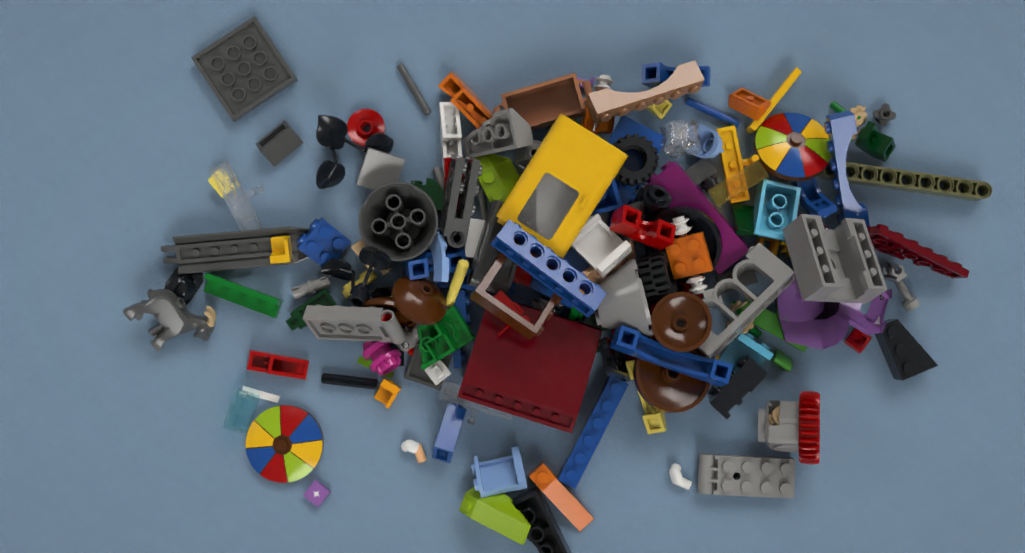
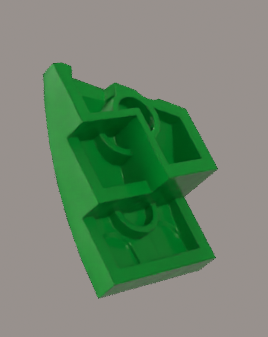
(443, 337)

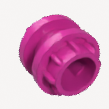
(382, 355)

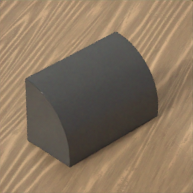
(279, 143)

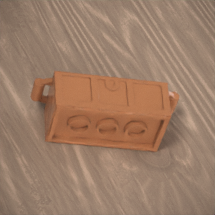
(544, 101)

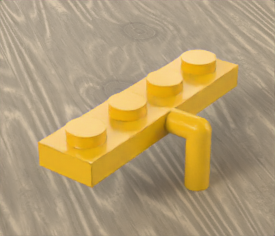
(732, 160)

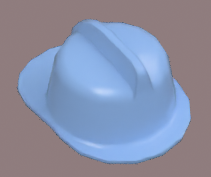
(710, 143)

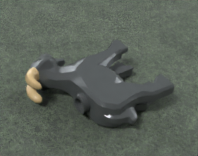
(172, 316)

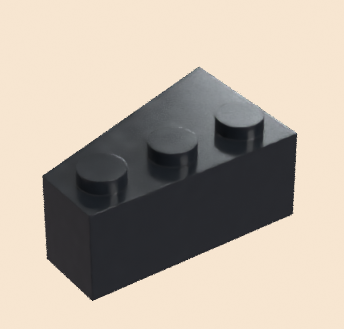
(902, 351)
(742, 380)

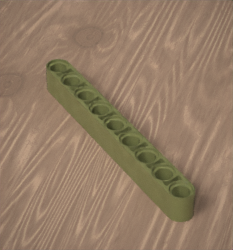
(913, 182)

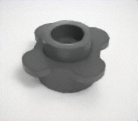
(883, 120)

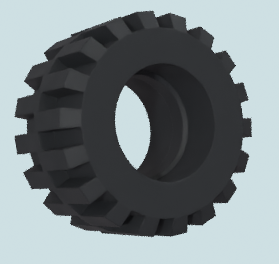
(649, 157)
(656, 276)

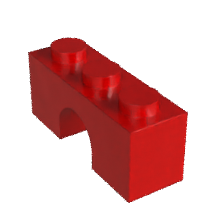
(654, 234)

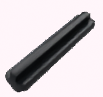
(350, 381)

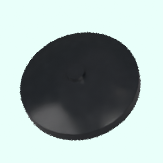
(699, 222)

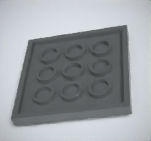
(244, 69)

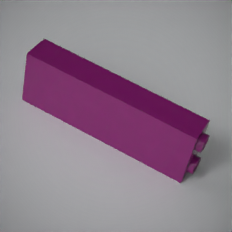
(687, 193)

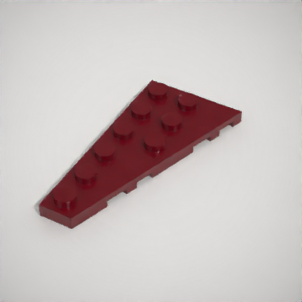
(897, 246)

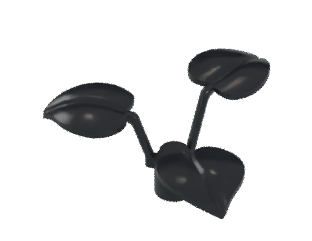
(332, 133)
(342, 270)

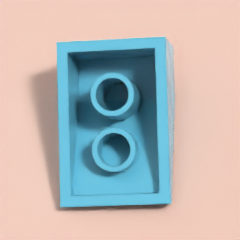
(774, 208)

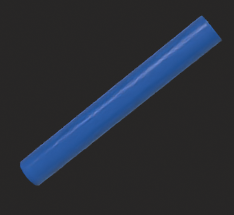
(712, 112)

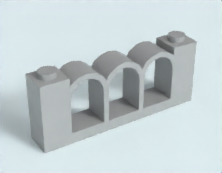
(772, 269)

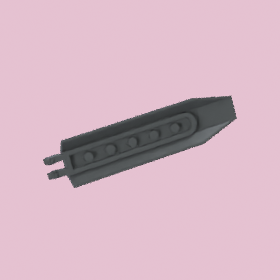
(230, 249)

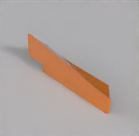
(465, 100)

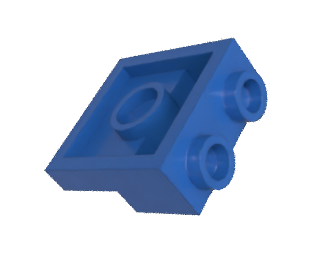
(322, 242)

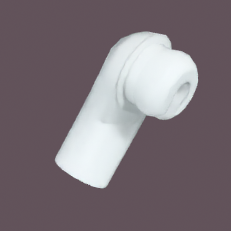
(676, 477)

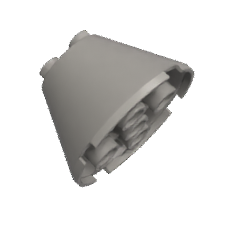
(624, 301)

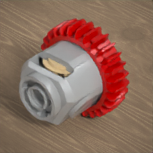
(792, 426)

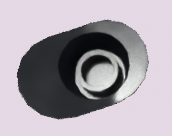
(184, 284)

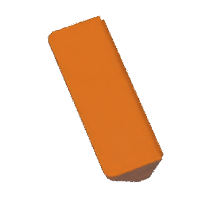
(748, 103)

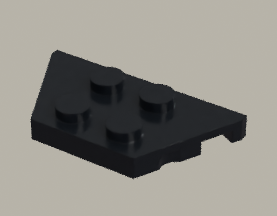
(613, 360)

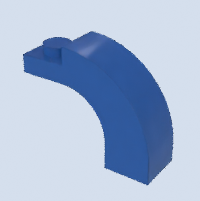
(656, 73)
(813, 200)

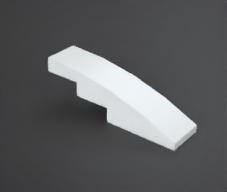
(449, 130)

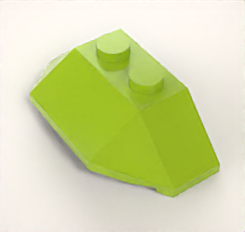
(497, 176)

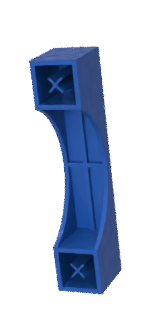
(633, 163)

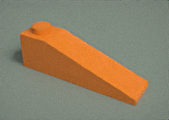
(560, 496)

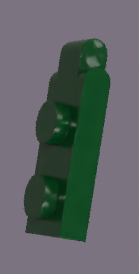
(323, 298)

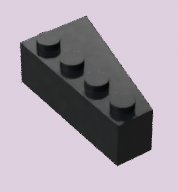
(544, 529)

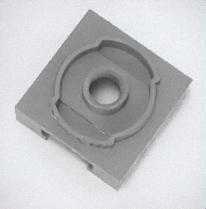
(835, 262)

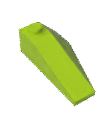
(497, 514)

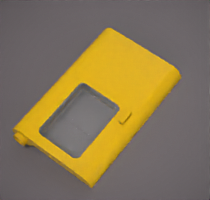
(562, 184)

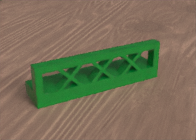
(242, 295)

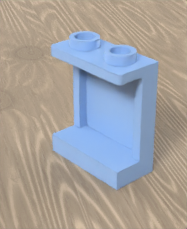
(499, 474)

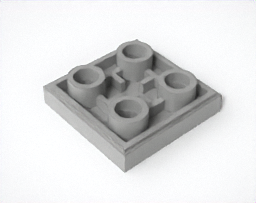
(379, 169)

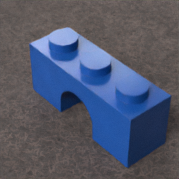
(421, 265)

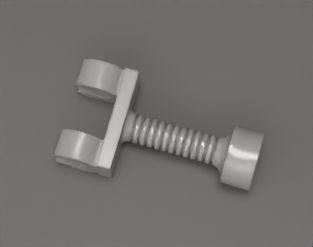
(910, 302)

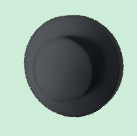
(709, 183)

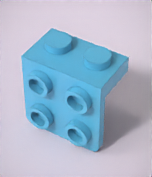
(745, 345)

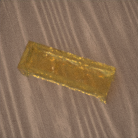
(738, 183)

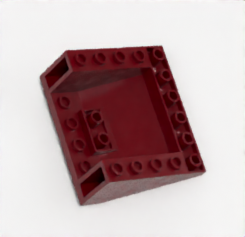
(532, 377)

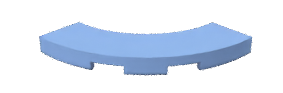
(440, 261)

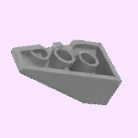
(498, 134)

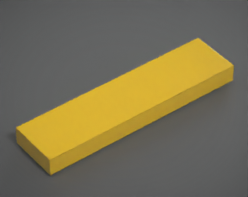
(787, 83)

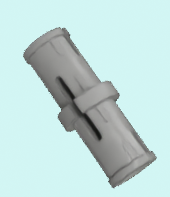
(311, 287)

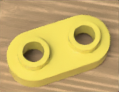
(347, 288)

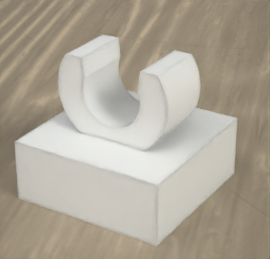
(438, 372)

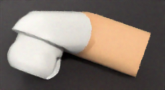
(416, 448)

